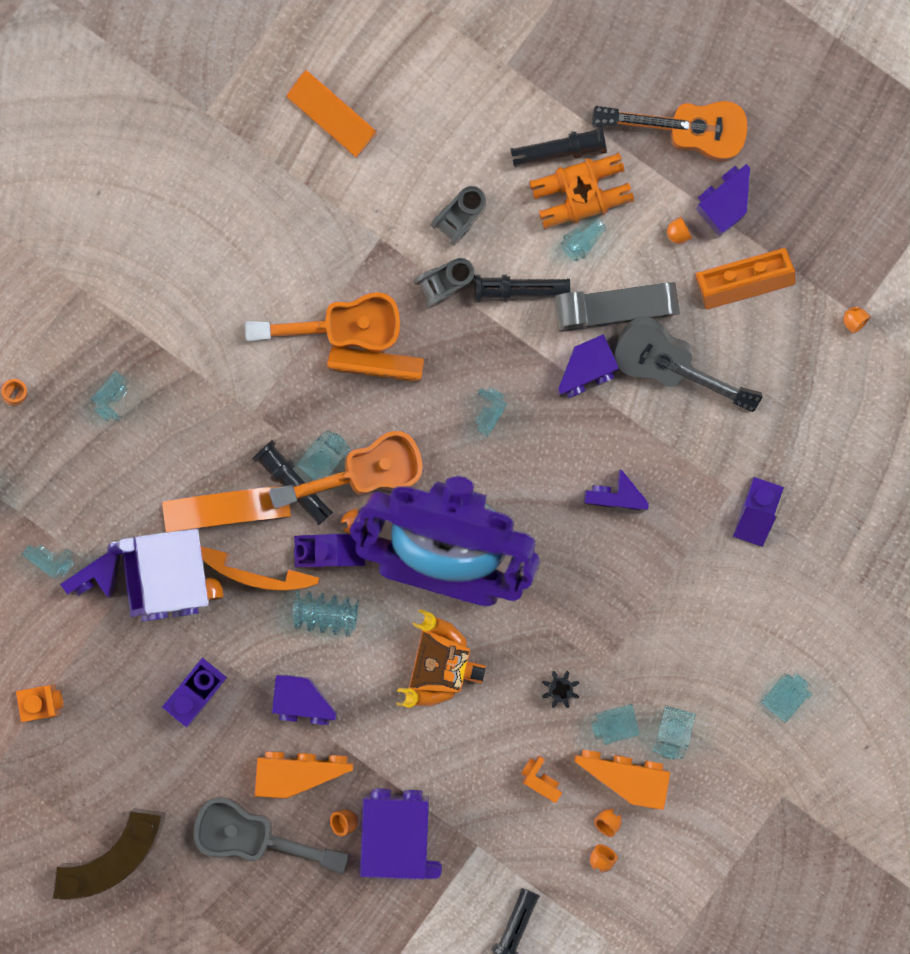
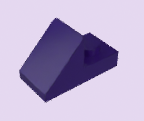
(626, 496)
(758, 512)
(102, 570)

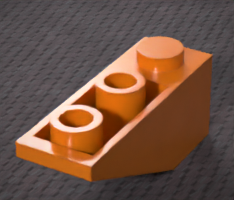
(289, 776)
(635, 783)

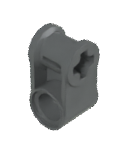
(459, 215)
(444, 282)

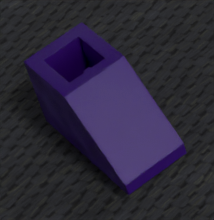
(727, 203)
(587, 364)
(326, 551)
(194, 692)
(301, 697)

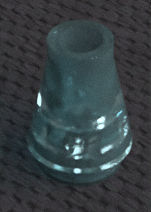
(582, 239)

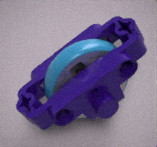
(446, 542)

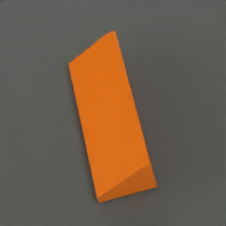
(331, 114)
(746, 278)
(376, 364)

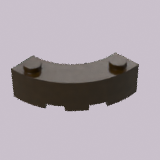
(108, 870)

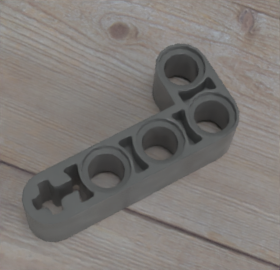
(615, 307)

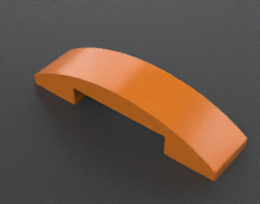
(221, 509)
(294, 580)

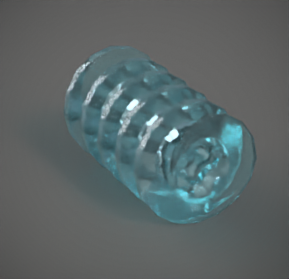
(325, 613)

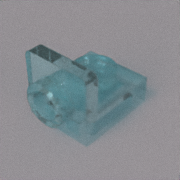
(110, 391)
(489, 417)
(324, 455)
(43, 558)
(787, 696)
(615, 724)
(674, 733)

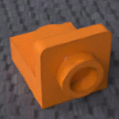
(39, 702)
(545, 785)

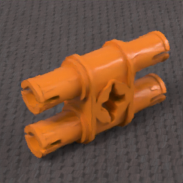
(587, 174)

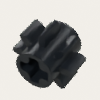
(569, 692)

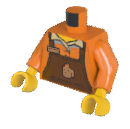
(439, 664)

